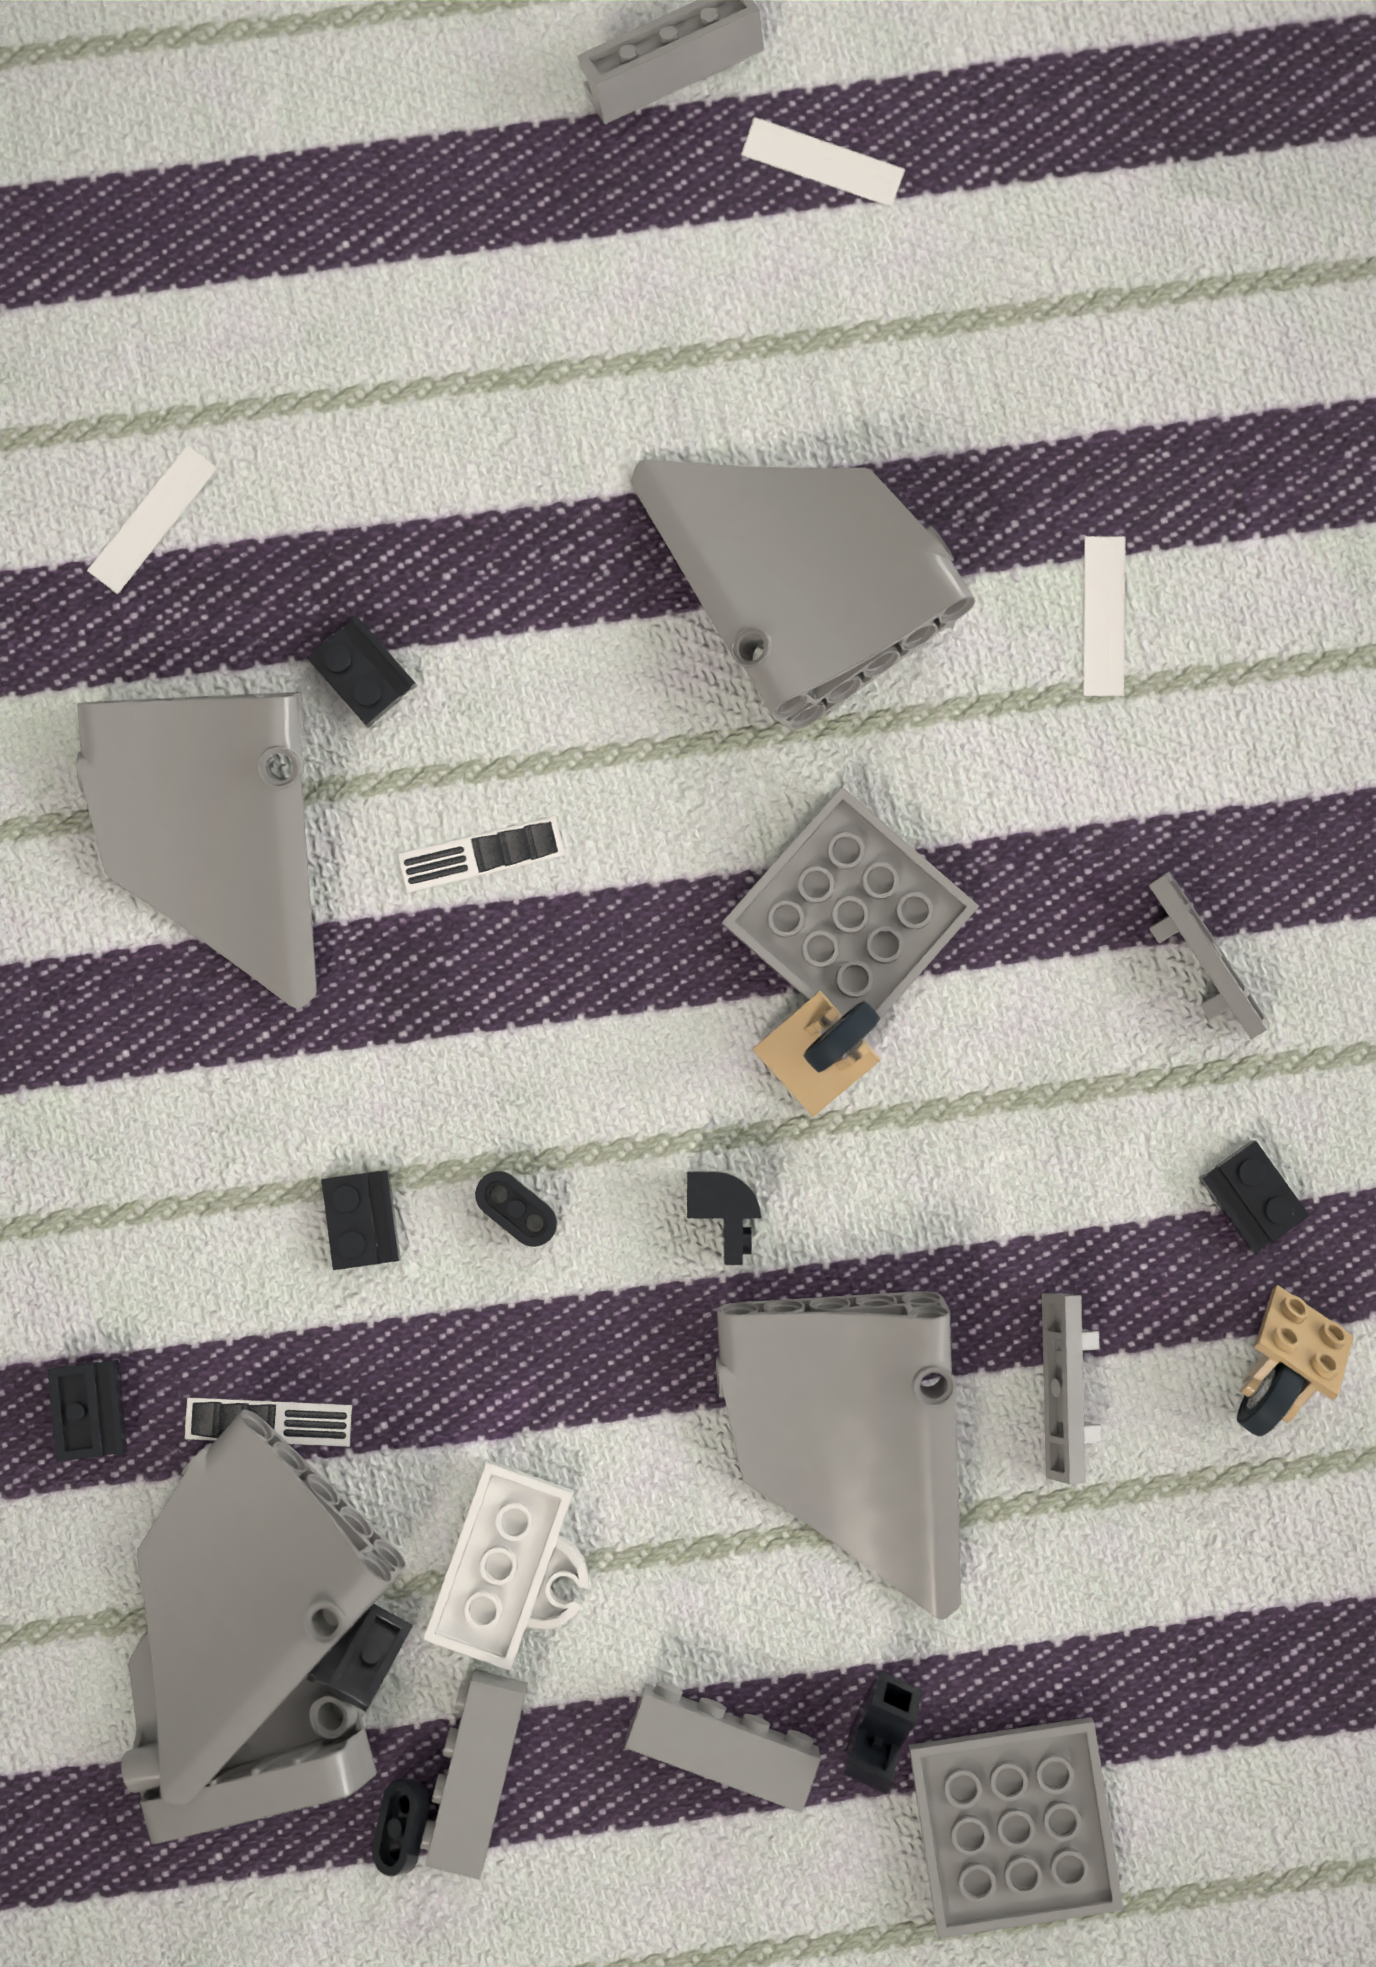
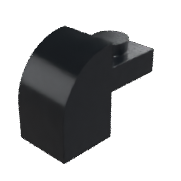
(726, 1198)
(880, 1730)

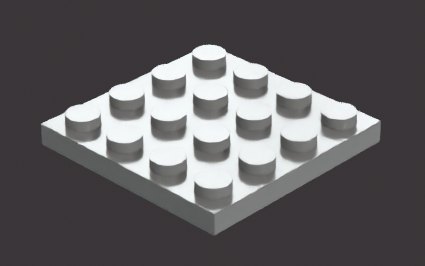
(850, 910)
(1015, 1827)

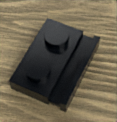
(362, 671)
(1254, 1196)
(361, 1220)
(87, 1410)
(362, 1657)

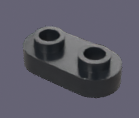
(516, 1208)
(400, 1827)

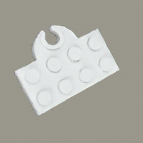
(506, 1568)

